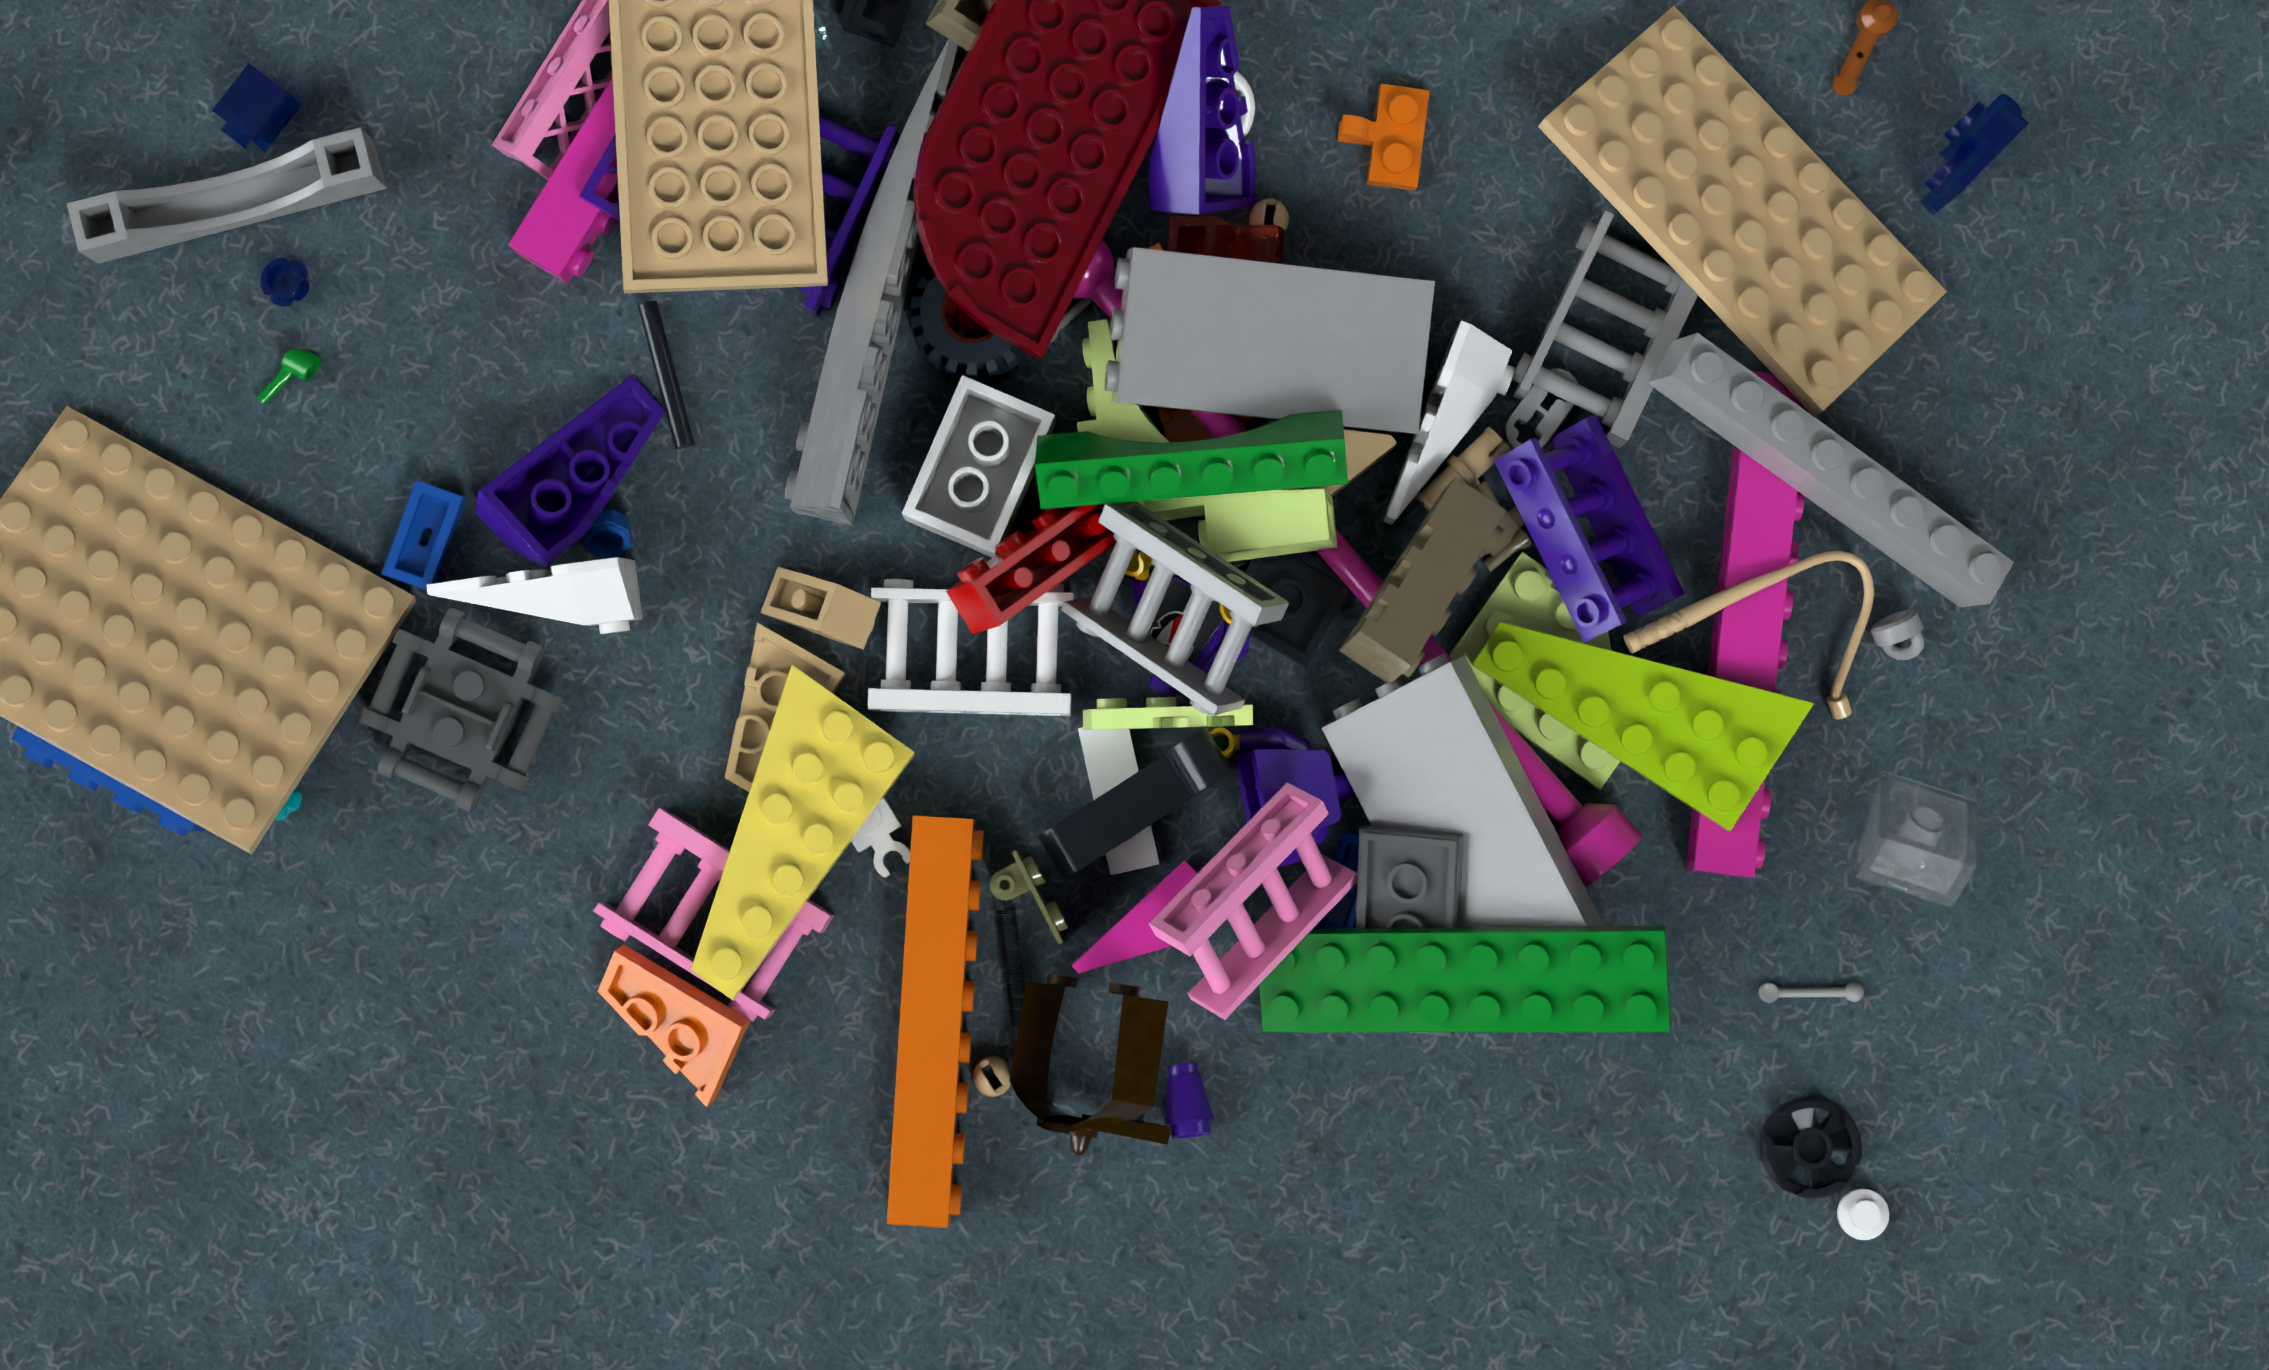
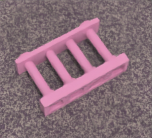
(672, 839)
(1232, 877)

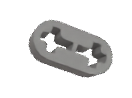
(1531, 404)

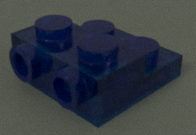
(1972, 146)

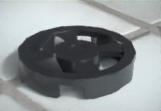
(1810, 1147)

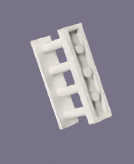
(945, 692)

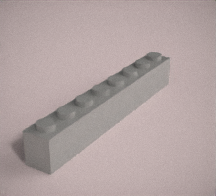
(1830, 471)

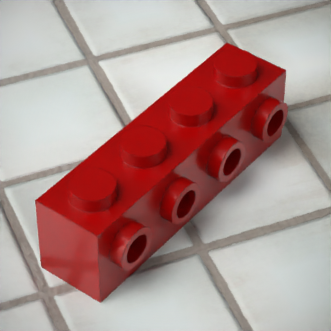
(1029, 565)

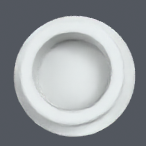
(1863, 1214)

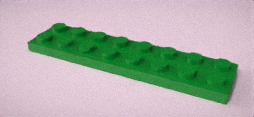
(1472, 980)

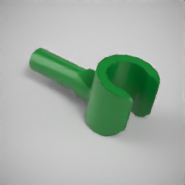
(295, 362)

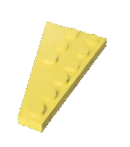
(806, 804)

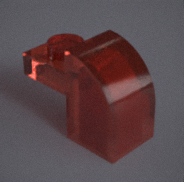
(1218, 238)

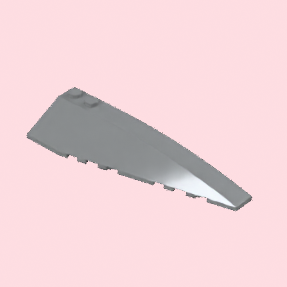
(866, 327)

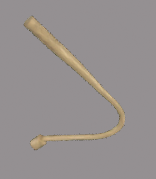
(1695, 612)

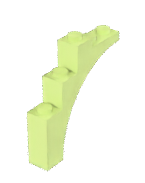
(1234, 524)

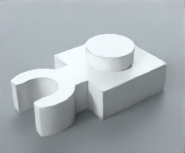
(877, 833)

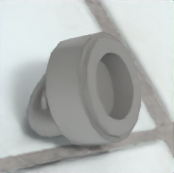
(1896, 629)

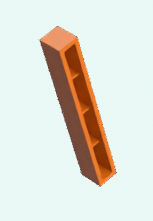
(932, 1022)

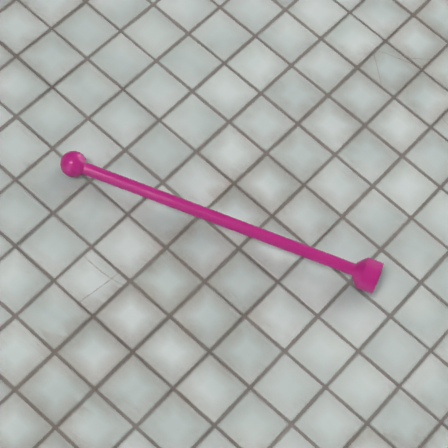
(1591, 833)

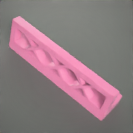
(554, 84)

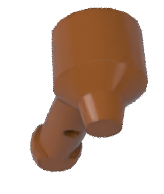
(1874, 22)

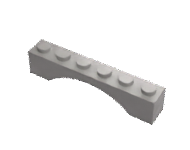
(157, 217)

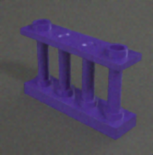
(858, 196)
(1614, 514)

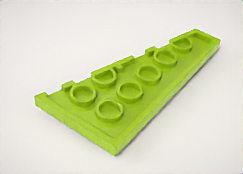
(1673, 726)

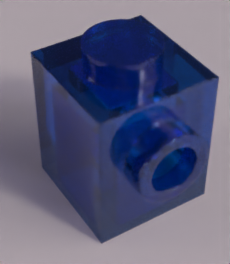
(255, 109)

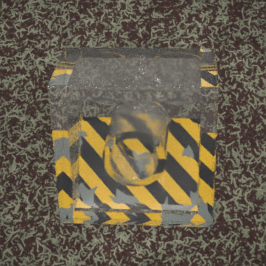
(1918, 840)

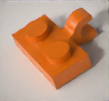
(1393, 136)

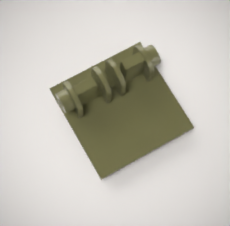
(1021, 878)

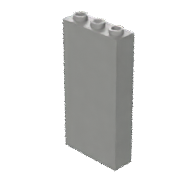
(1269, 339)
(1442, 763)

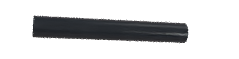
(666, 374)

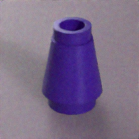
(1187, 1102)

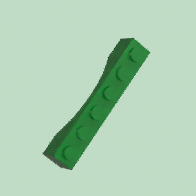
(1106, 470)

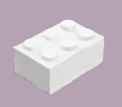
(978, 467)

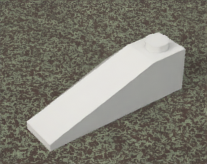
(1464, 387)
(578, 593)

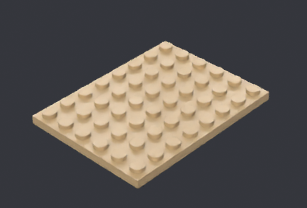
(176, 629)

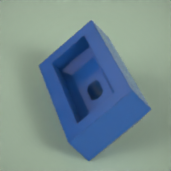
(426, 509)

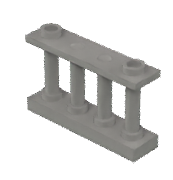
(1659, 325)
(1210, 581)

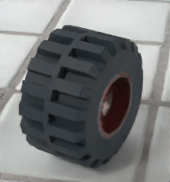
(955, 341)

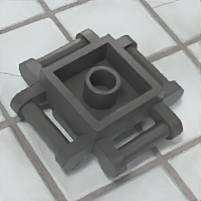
(461, 710)

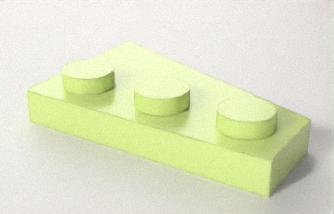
(1159, 713)

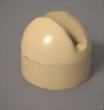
(1280, 217)
(1001, 1071)

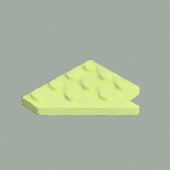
(1529, 602)

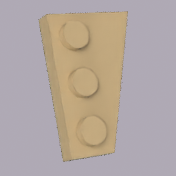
(763, 689)

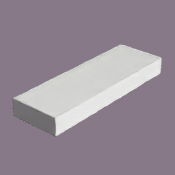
(1109, 762)

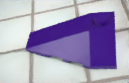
(1200, 145)
(564, 483)

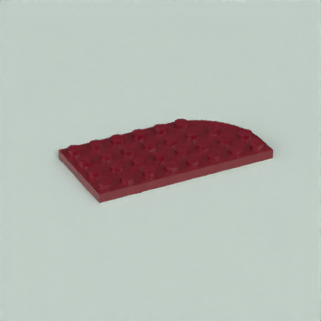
(1041, 152)

